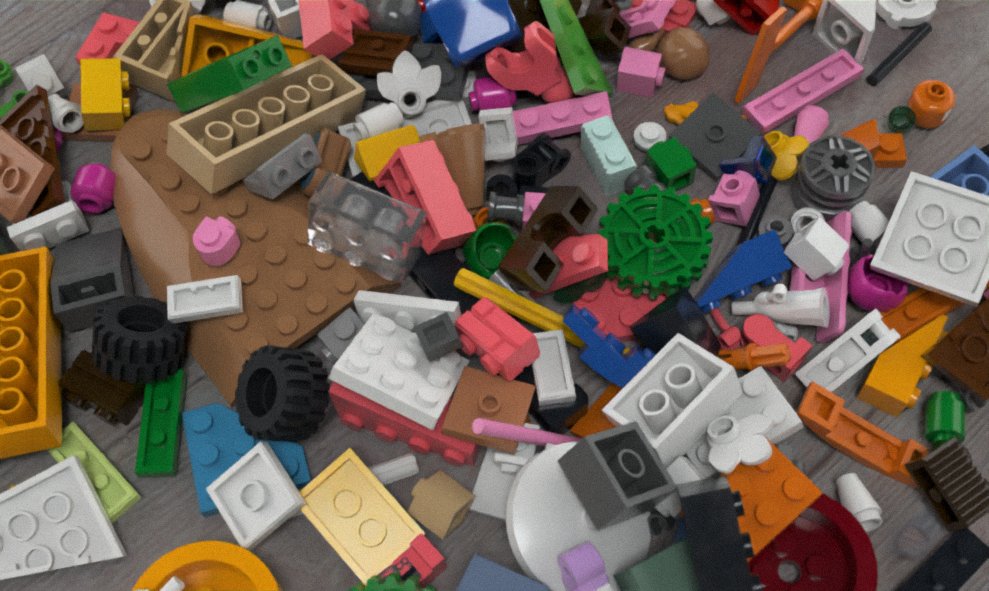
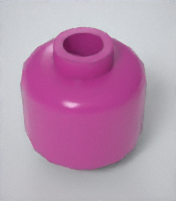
(490, 95)
(93, 188)

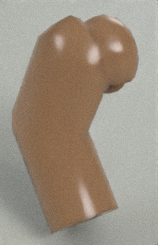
(648, 41)

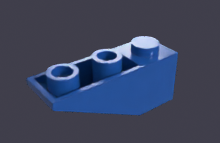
(744, 265)

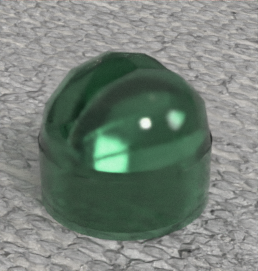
(899, 115)

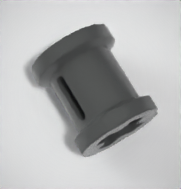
(505, 208)

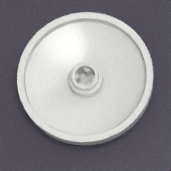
(550, 520)

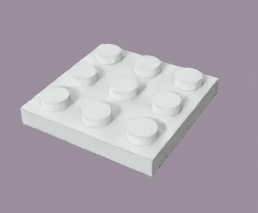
(938, 239)
(393, 370)

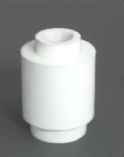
(248, 14)
(378, 121)
(869, 223)

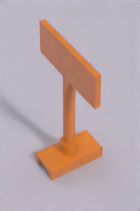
(772, 37)

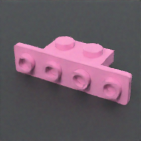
(835, 284)

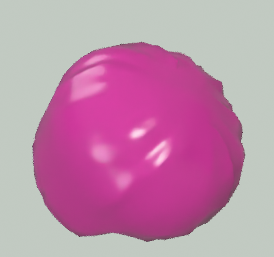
(874, 289)

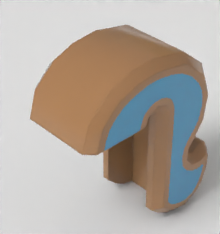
(333, 152)

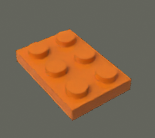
(771, 497)

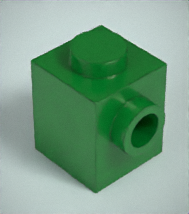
(672, 163)

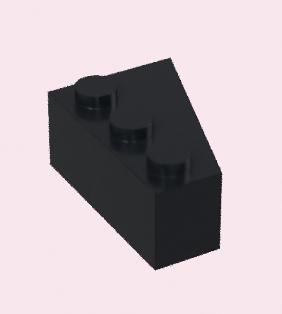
(715, 535)

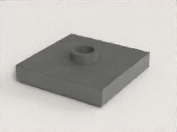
(714, 134)

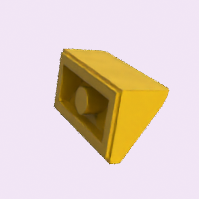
(375, 152)

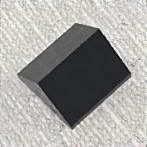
(673, 316)

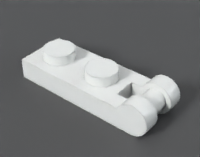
(848, 353)

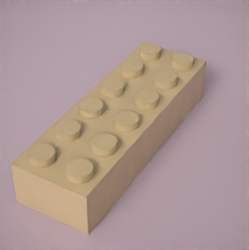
(253, 125)

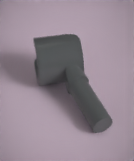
(858, 252)
(965, 397)
(653, 523)

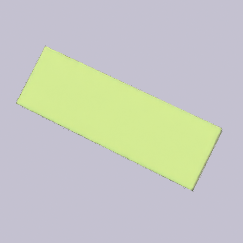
(109, 484)

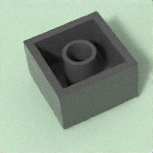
(616, 475)

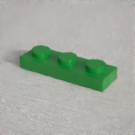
(161, 427)

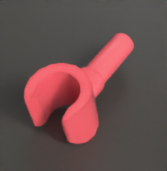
(730, 335)

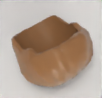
(684, 53)

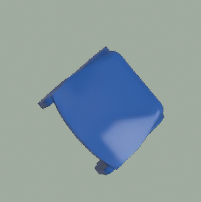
(473, 27)

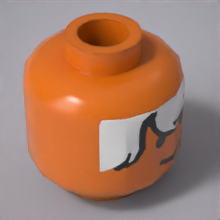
(931, 103)

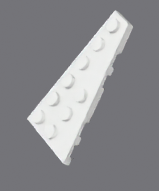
(54, 523)

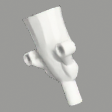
(789, 307)

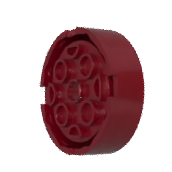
(827, 552)

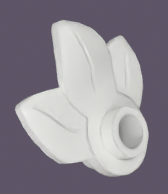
(409, 79)
(738, 441)

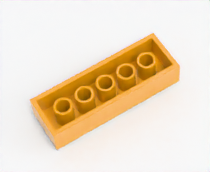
(29, 355)

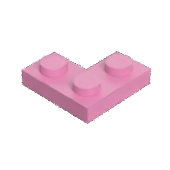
(647, 17)

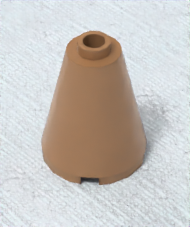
(465, 160)

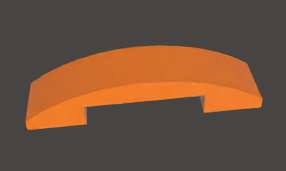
(855, 436)

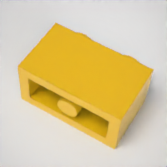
(103, 94)

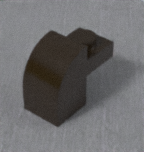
(605, 27)

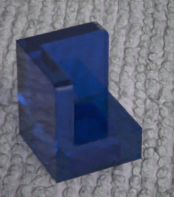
(757, 161)

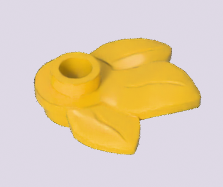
(786, 150)

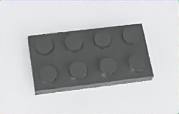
(452, 79)

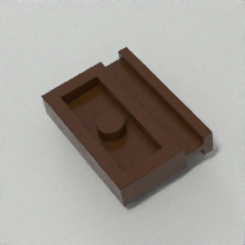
(374, 51)

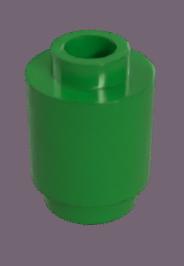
(944, 417)

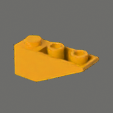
(898, 369)

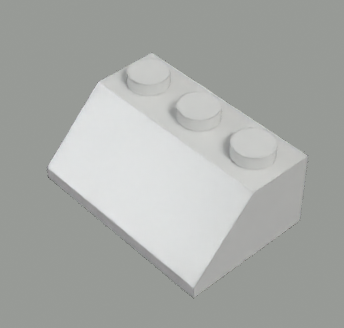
(676, 397)

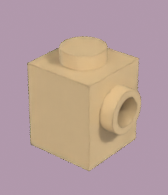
(440, 503)

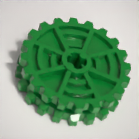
(655, 241)

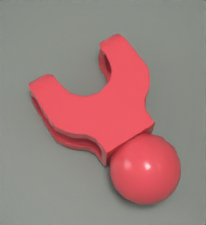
(533, 69)

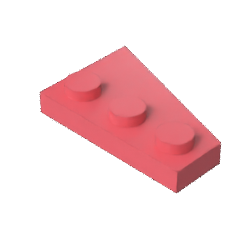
(582, 259)

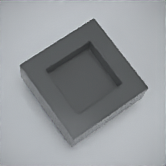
(438, 336)

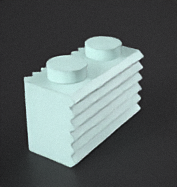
(606, 154)

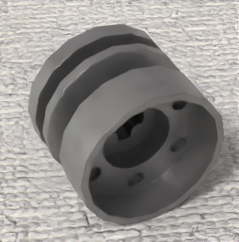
(833, 176)

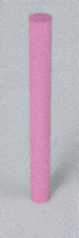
(519, 433)

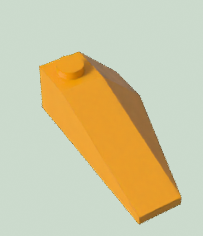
(217, 38)

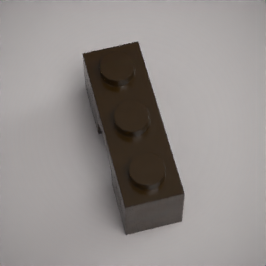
(531, 259)

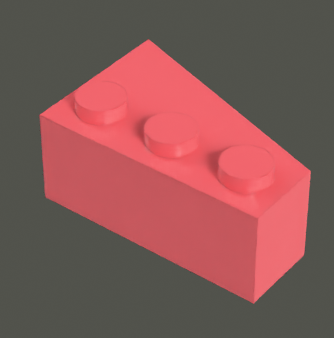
(421, 179)

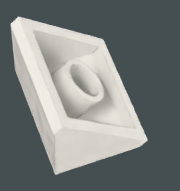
(846, 26)

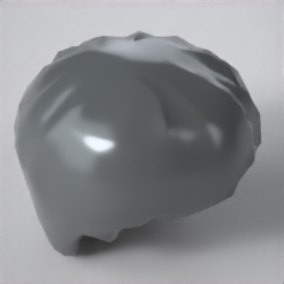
(396, 17)

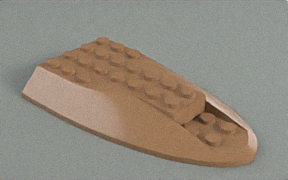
(285, 282)

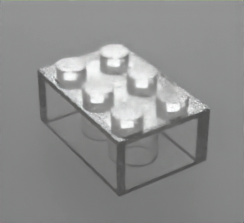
(365, 227)

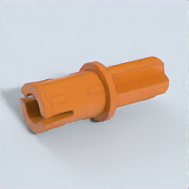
(756, 356)

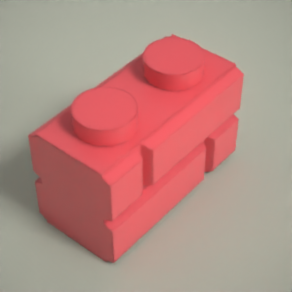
(496, 339)

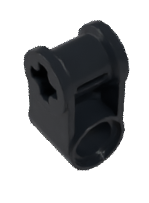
(539, 162)

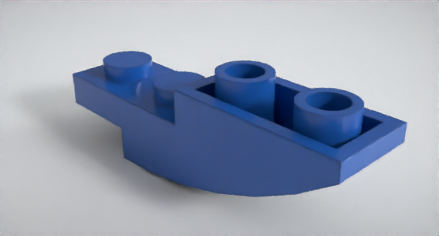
(603, 351)

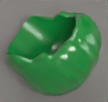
(488, 248)

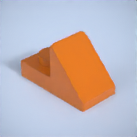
(885, 148)

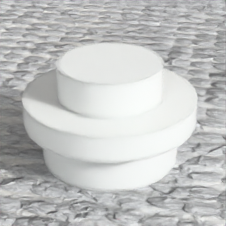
(648, 134)

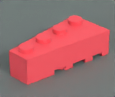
(360, 412)

